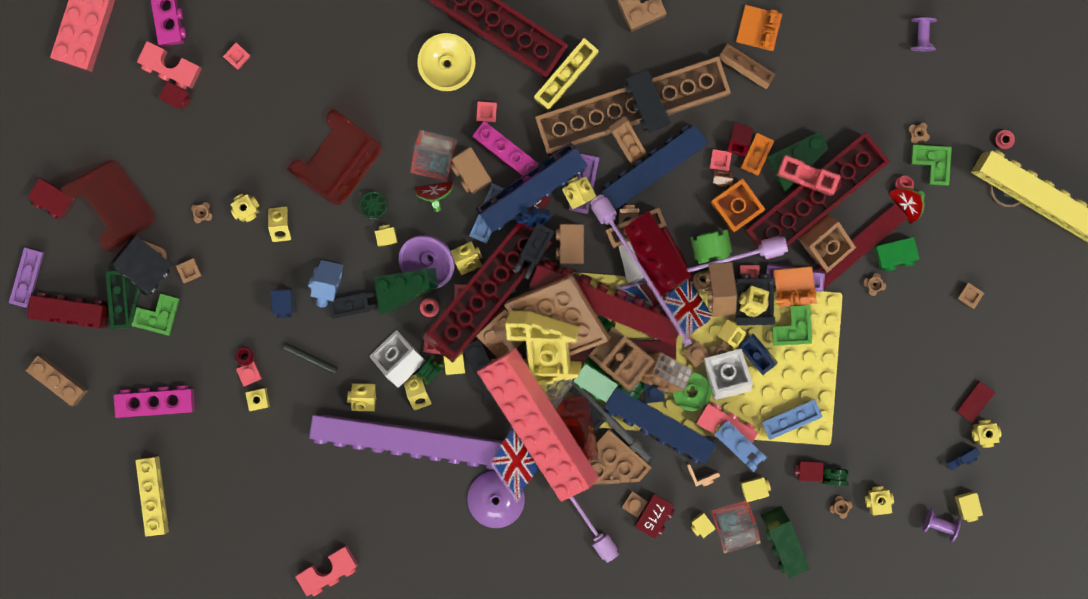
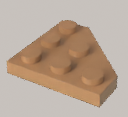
(617, 462)

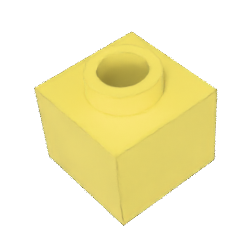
(386, 236)
(731, 334)
(264, 400)
(702, 525)

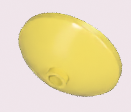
(441, 49)

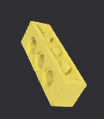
(566, 74)
(152, 496)

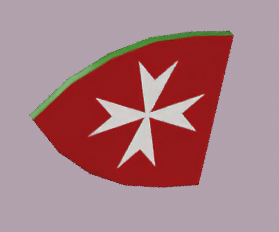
(434, 193)
(910, 202)

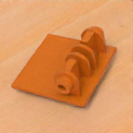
(759, 28)
(795, 286)

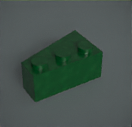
(806, 151)
(401, 288)
(121, 300)
(784, 542)

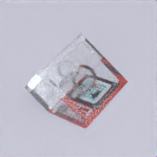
(433, 155)
(736, 526)

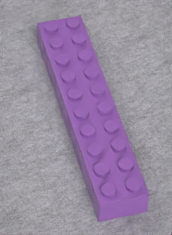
(403, 439)

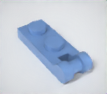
(739, 445)

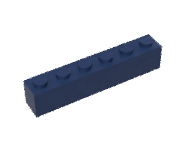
(654, 167)
(532, 187)
(660, 425)

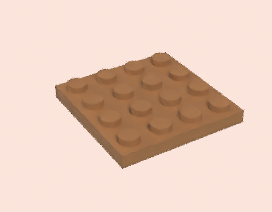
(565, 303)

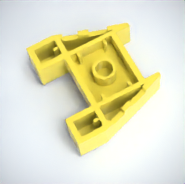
(546, 345)

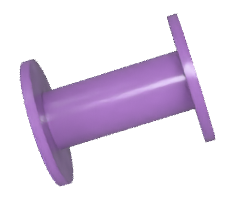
(923, 34)
(941, 525)

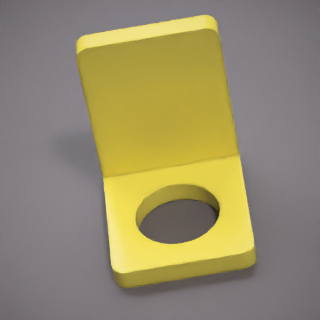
(278, 222)
(415, 390)

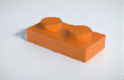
(757, 154)

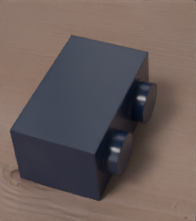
(283, 303)

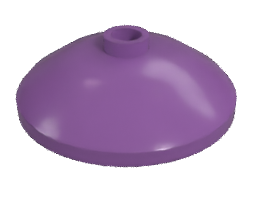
(415, 257)
(484, 510)

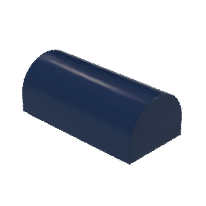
(758, 354)

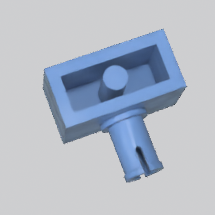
(325, 282)

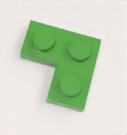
(937, 158)
(160, 320)
(798, 332)

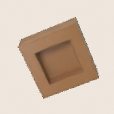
(722, 178)
(189, 270)
(970, 295)
(696, 354)
(634, 504)

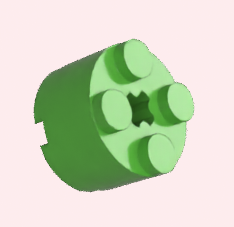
(711, 245)

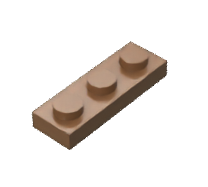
(746, 66)
(628, 140)

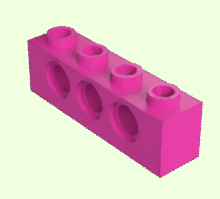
(177, 33)
(504, 149)
(124, 408)

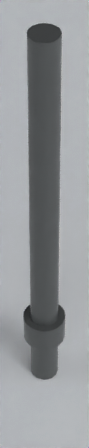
(634, 444)

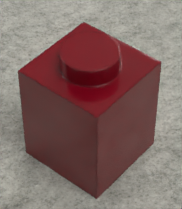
(175, 96)
(740, 139)
(809, 471)

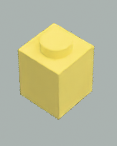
(755, 488)
(969, 506)

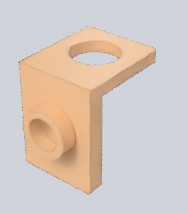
(627, 211)
(706, 480)

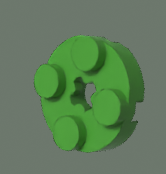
(698, 400)

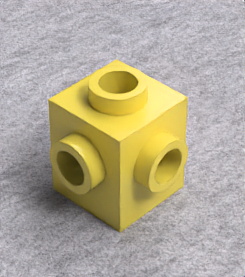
(578, 192)
(251, 211)
(467, 258)
(753, 301)
(362, 397)
(980, 430)
(884, 505)

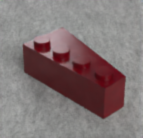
(656, 254)
(68, 311)

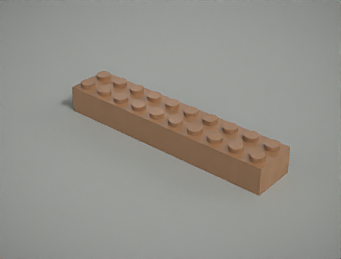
(594, 116)

